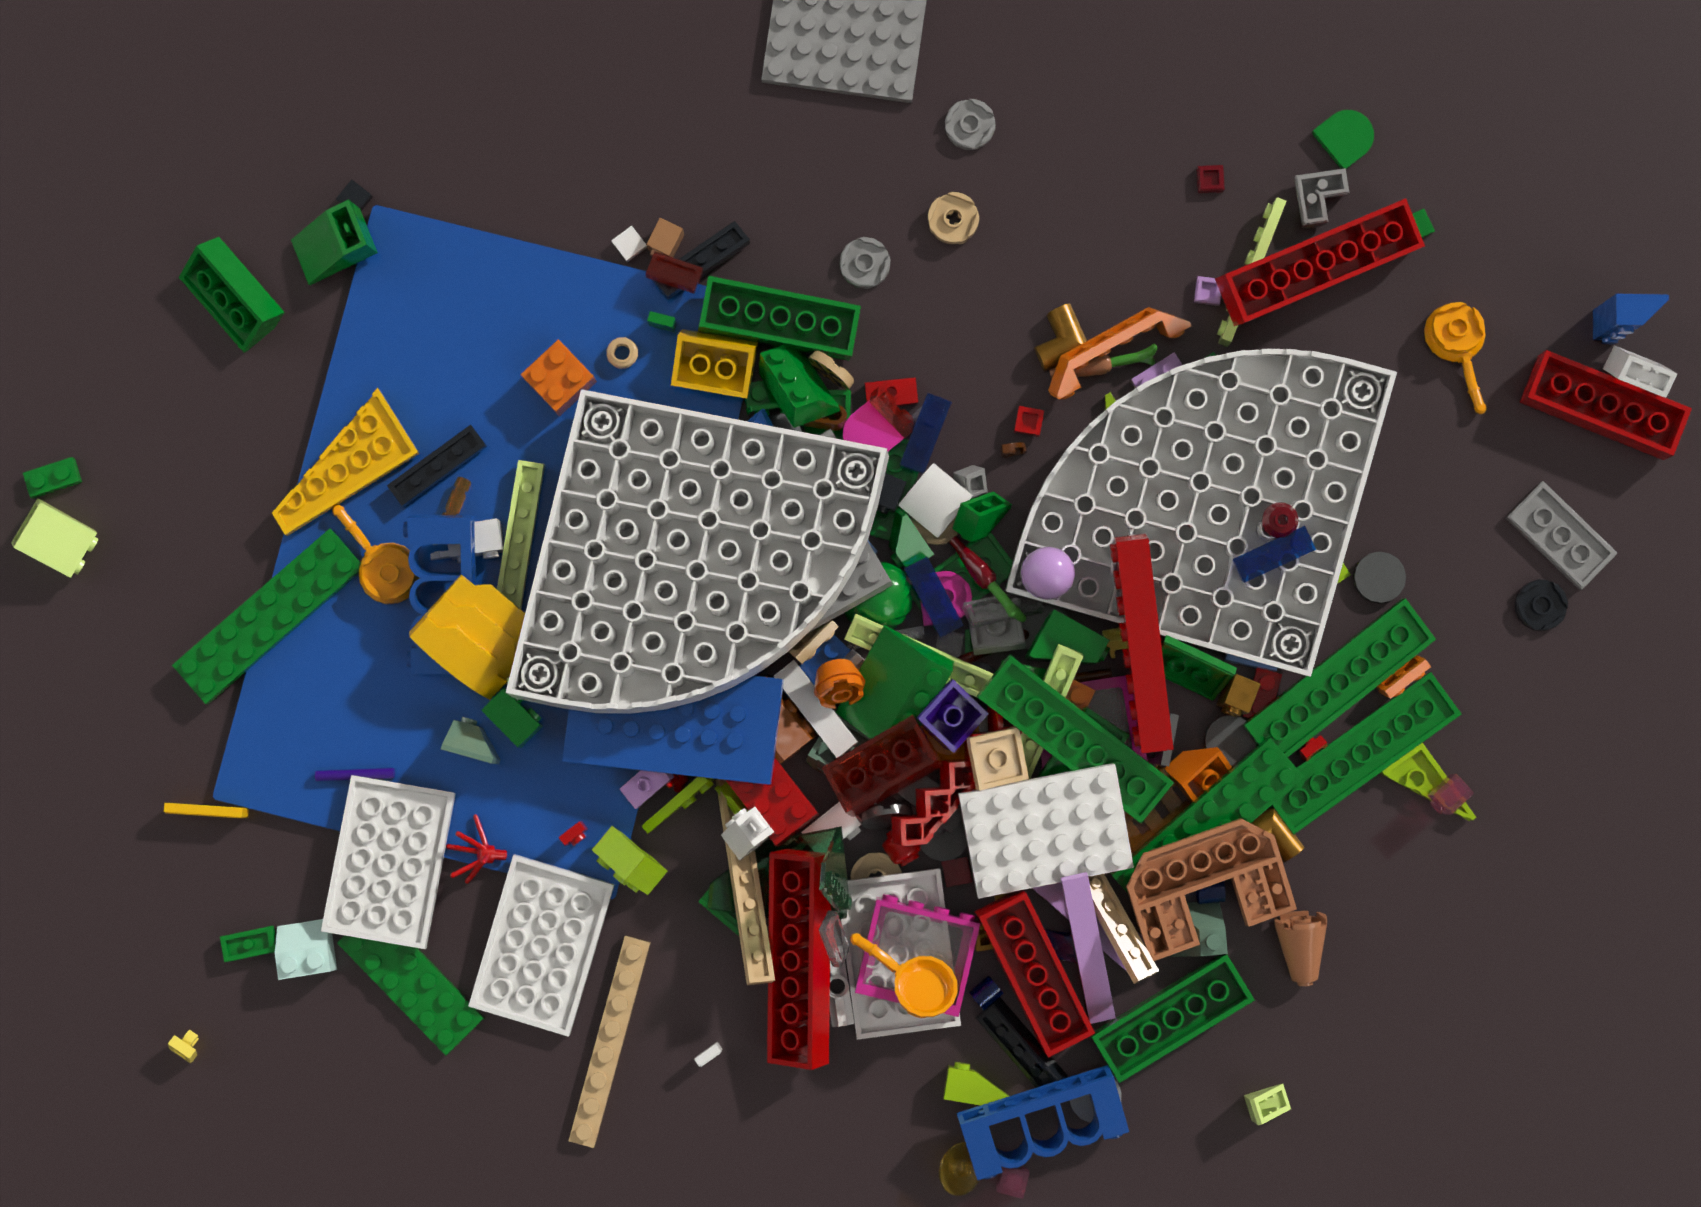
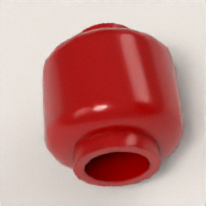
(900, 854)

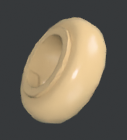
(630, 360)

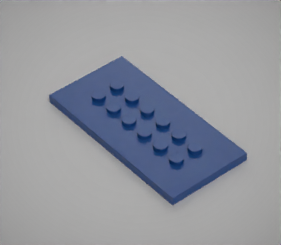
(712, 738)

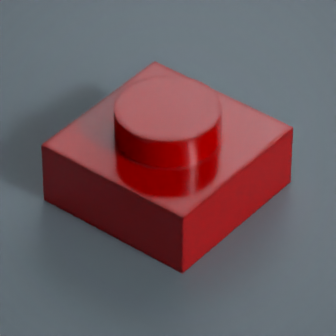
(1029, 421)
(1312, 747)
(574, 834)

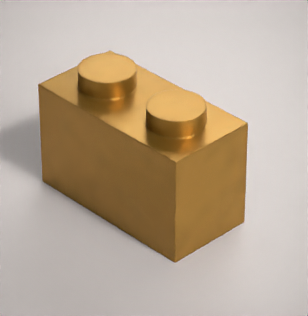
(1238, 696)

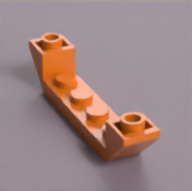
(1064, 378)

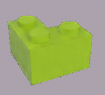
(630, 863)

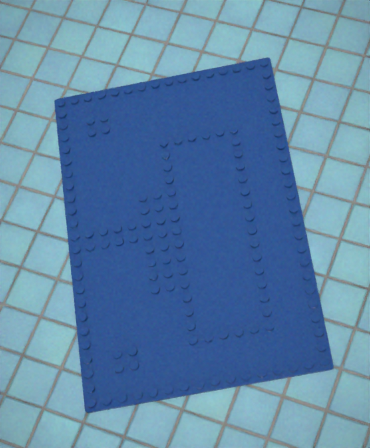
(444, 334)

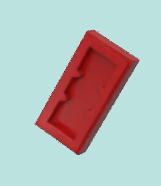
(902, 390)

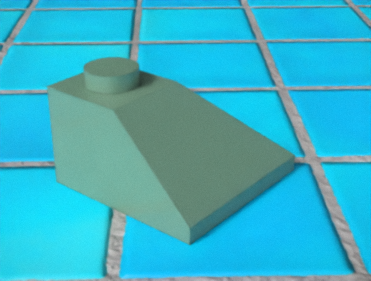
(470, 741)
(1209, 929)

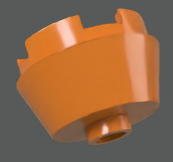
(838, 682)

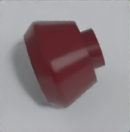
(1277, 512)

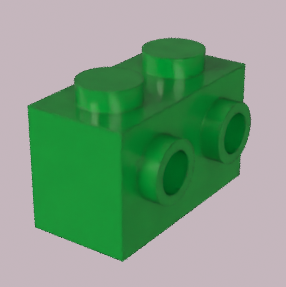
(513, 718)

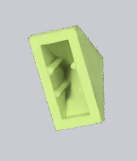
(1267, 1104)

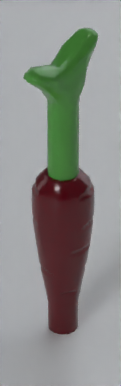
(985, 578)

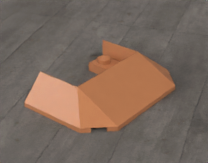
(1221, 853)

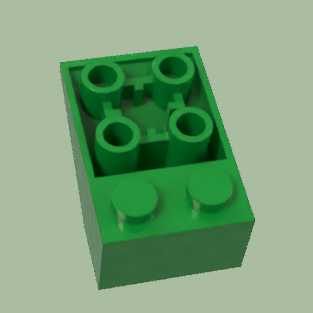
(333, 242)

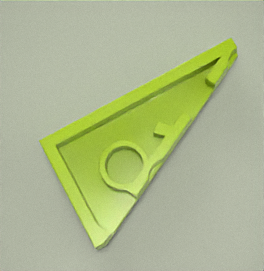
(1422, 775)
(682, 799)

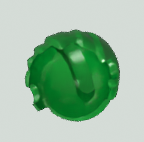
(891, 604)

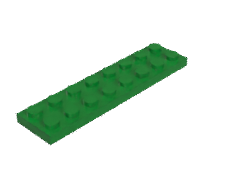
(268, 616)
(1342, 679)
(1072, 734)
(1366, 751)
(1240, 793)

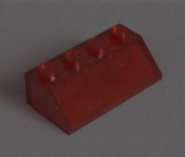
(882, 766)

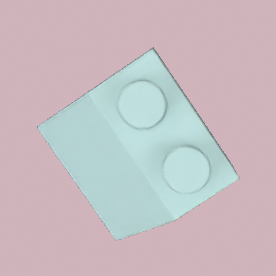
(304, 950)

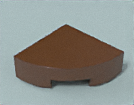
(1013, 449)

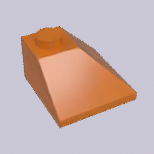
(1197, 770)

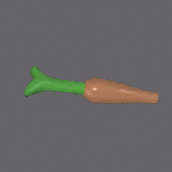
(1104, 364)

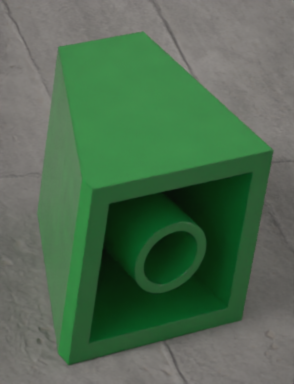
(1068, 633)

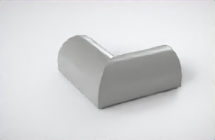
(1313, 190)

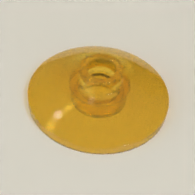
(956, 1171)

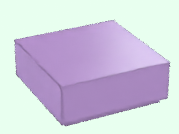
(1207, 291)

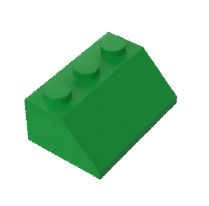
(796, 385)

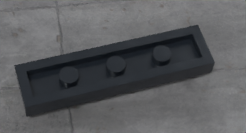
(711, 253)
(436, 466)

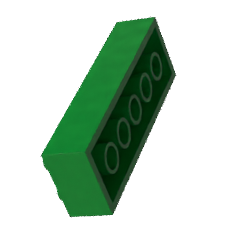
(779, 318)
(1171, 1017)

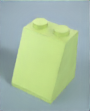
(54, 538)

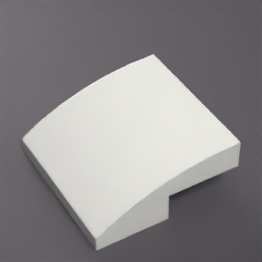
(935, 500)

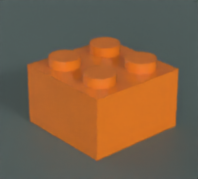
(558, 377)

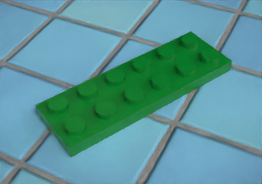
(416, 989)

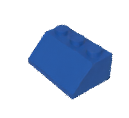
(1624, 315)

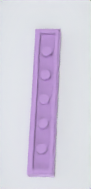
(1088, 947)

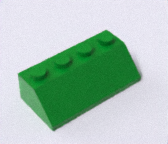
(230, 293)

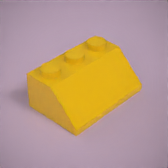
(714, 363)

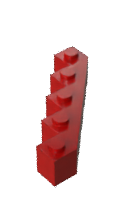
(938, 804)

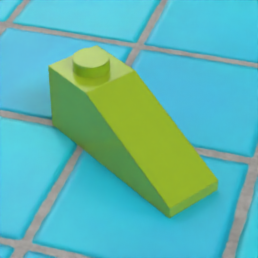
(969, 1086)

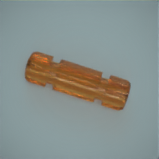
(457, 496)

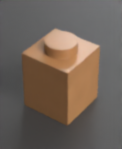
(665, 238)

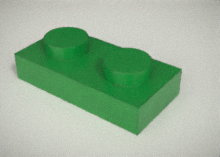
(52, 477)
(248, 943)

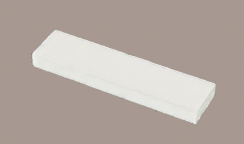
(822, 719)

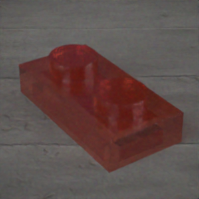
(886, 406)

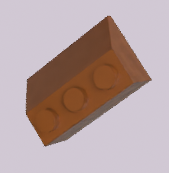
(793, 730)

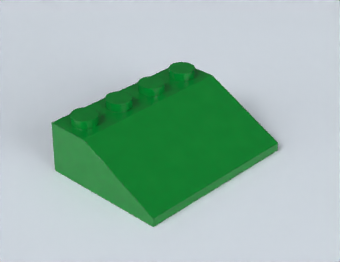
(898, 683)

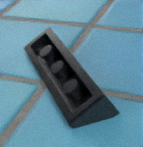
(1020, 1044)

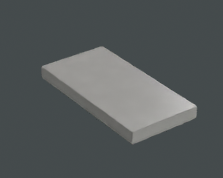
(1561, 535)

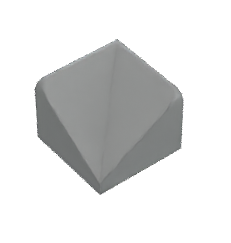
(972, 479)

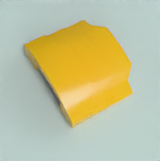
(472, 635)

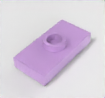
(644, 786)

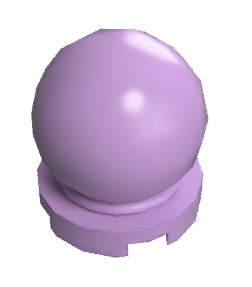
(1047, 573)

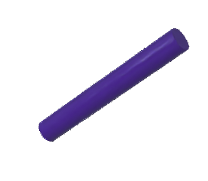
(334, 775)

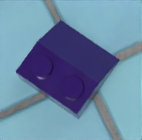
(952, 716)

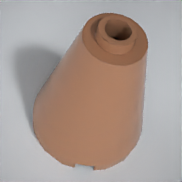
(1302, 944)

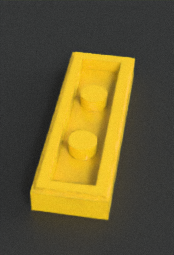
(206, 810)

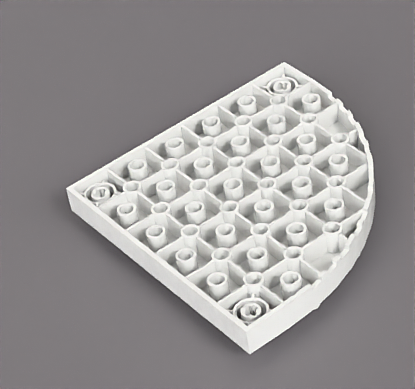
(1194, 471)
(686, 554)

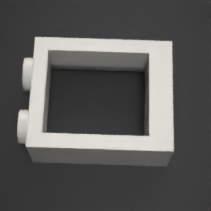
(1640, 371)

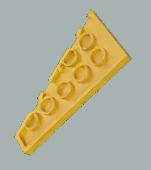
(355, 459)

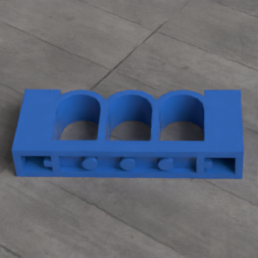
(436, 530)
(1107, 1121)

